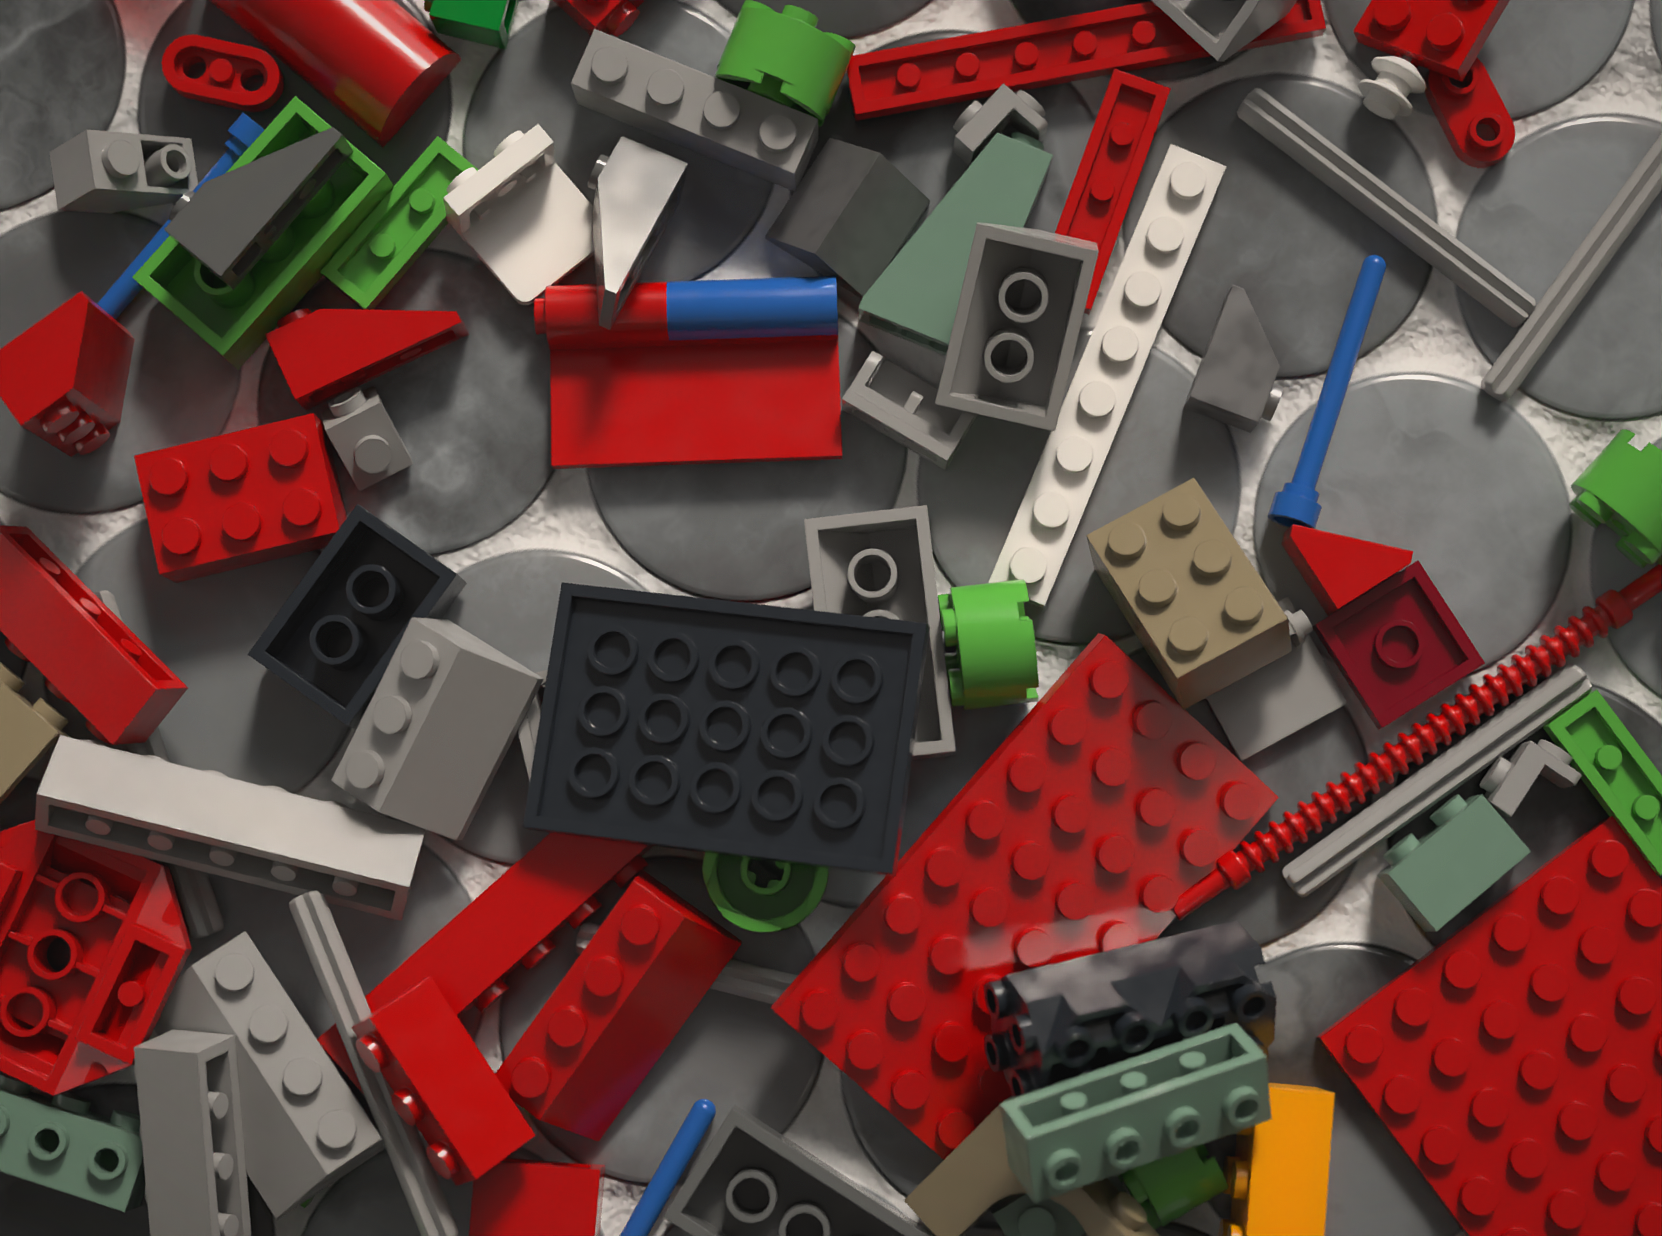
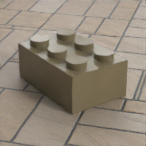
(1189, 593)

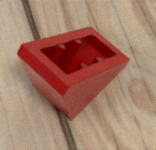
(1339, 565)

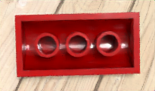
(355, 53)

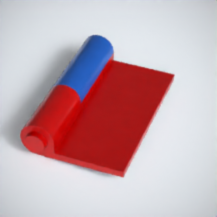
(694, 373)

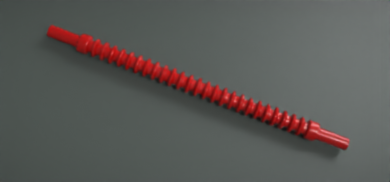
(1234, 869)

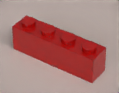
(80, 643)

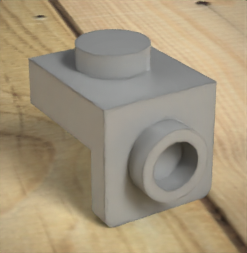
(1004, 108)
(365, 436)
(1511, 779)

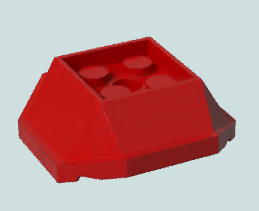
(122, 967)

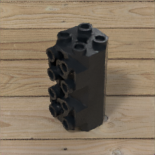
(1125, 1004)

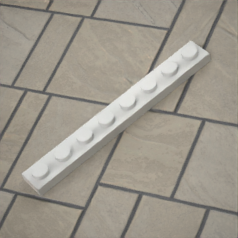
(1108, 372)

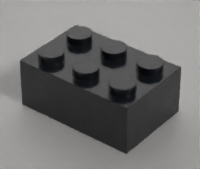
(352, 613)

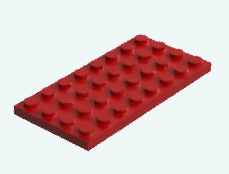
(1044, 857)

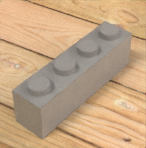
(695, 110)
(192, 1135)

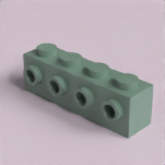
(1136, 1111)
(71, 1147)

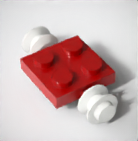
(1421, 33)

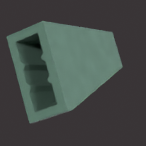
(924, 281)

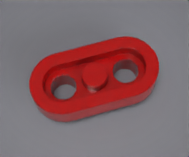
(225, 74)
(1465, 108)

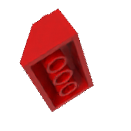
(616, 1009)

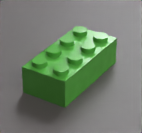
(239, 318)

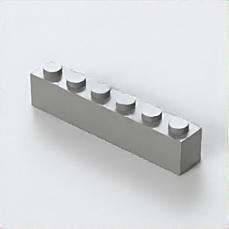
(228, 827)

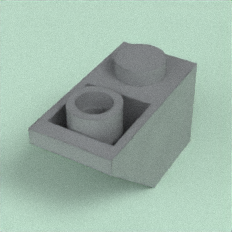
(121, 171)

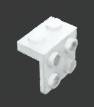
(522, 215)

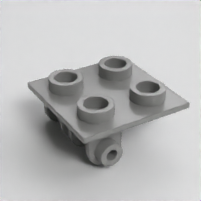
(1279, 695)

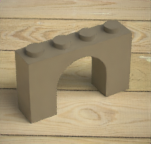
(979, 1177)

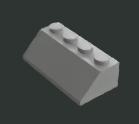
(885, 569)
(294, 1105)

